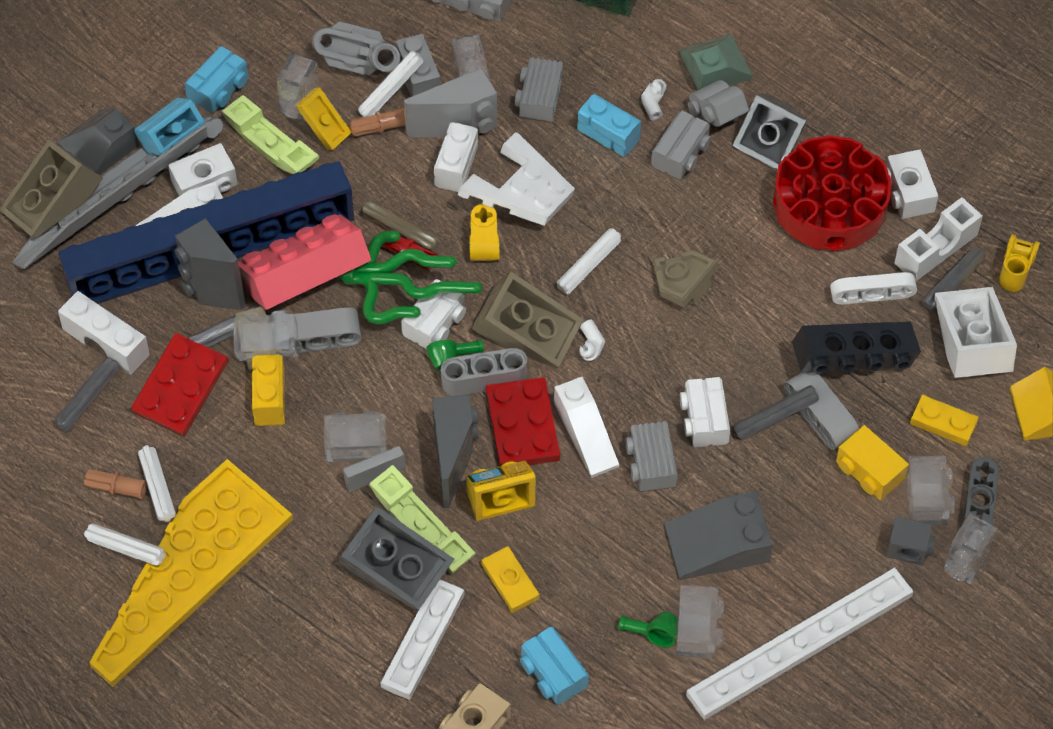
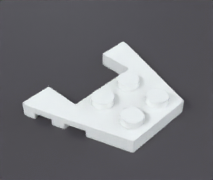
(531, 193)

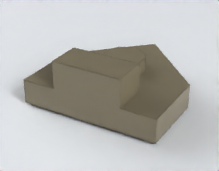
(684, 277)

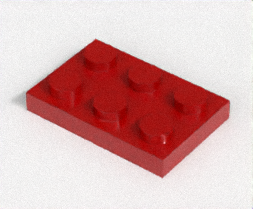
(179, 384)
(523, 422)

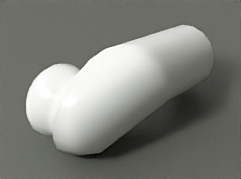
(651, 98)
(594, 343)

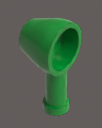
(444, 349)
(660, 631)

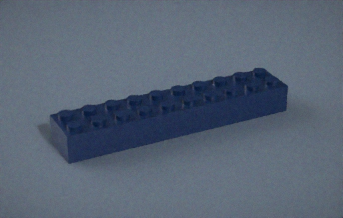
(244, 221)

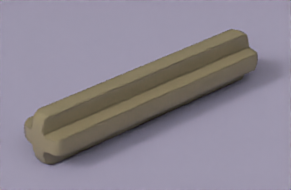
(395, 223)

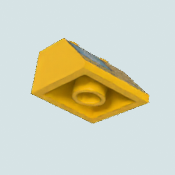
(501, 490)

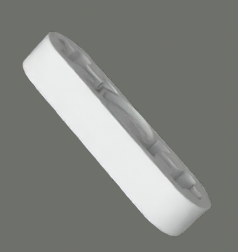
(873, 288)

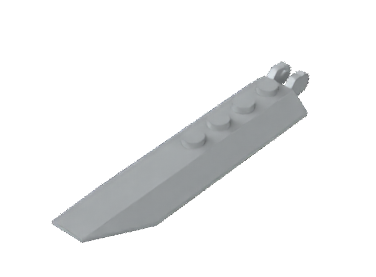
(115, 187)

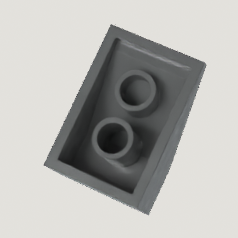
(454, 434)
(720, 537)
(395, 559)

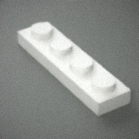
(422, 640)

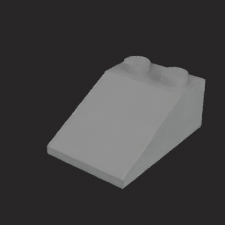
(463, 100)

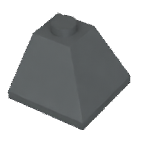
(770, 130)
(101, 140)

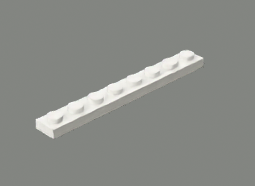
(799, 643)

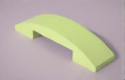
(268, 139)
(404, 505)

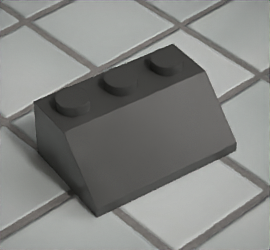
(209, 267)

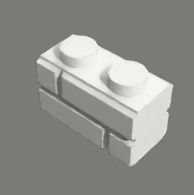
(456, 156)
(435, 319)
(706, 412)

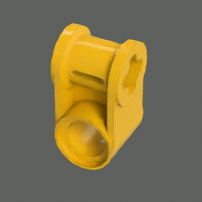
(484, 236)
(1017, 263)

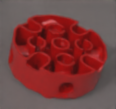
(832, 193)

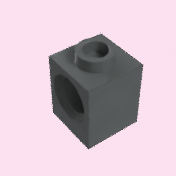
(910, 541)

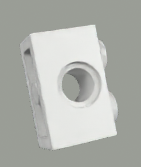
(211, 162)
(921, 194)

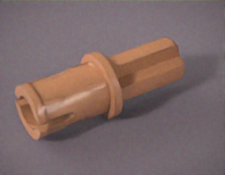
(378, 122)
(115, 483)

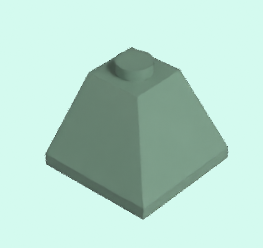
(716, 61)

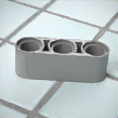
(328, 329)
(468, 369)
(826, 416)

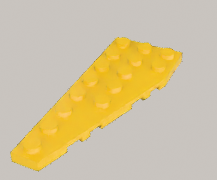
(204, 546)

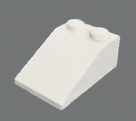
(975, 332)

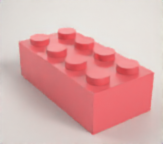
(303, 261)

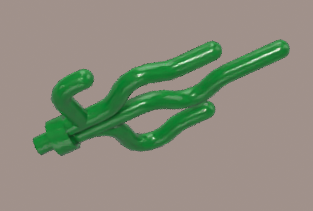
(378, 273)

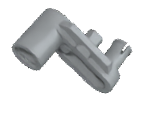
(354, 48)

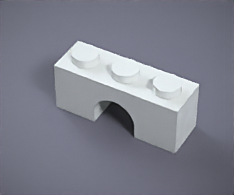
(954, 229)
(120, 341)

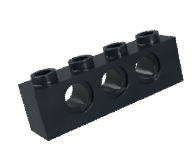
(856, 347)

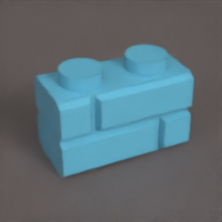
(217, 80)
(609, 125)
(169, 126)
(554, 666)

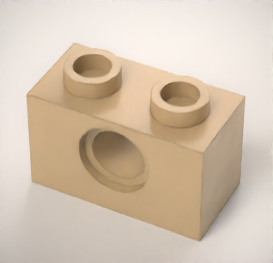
(479, 704)

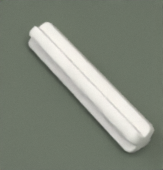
(391, 84)
(589, 261)
(156, 483)
(125, 544)

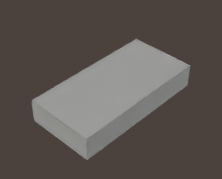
(366, 471)

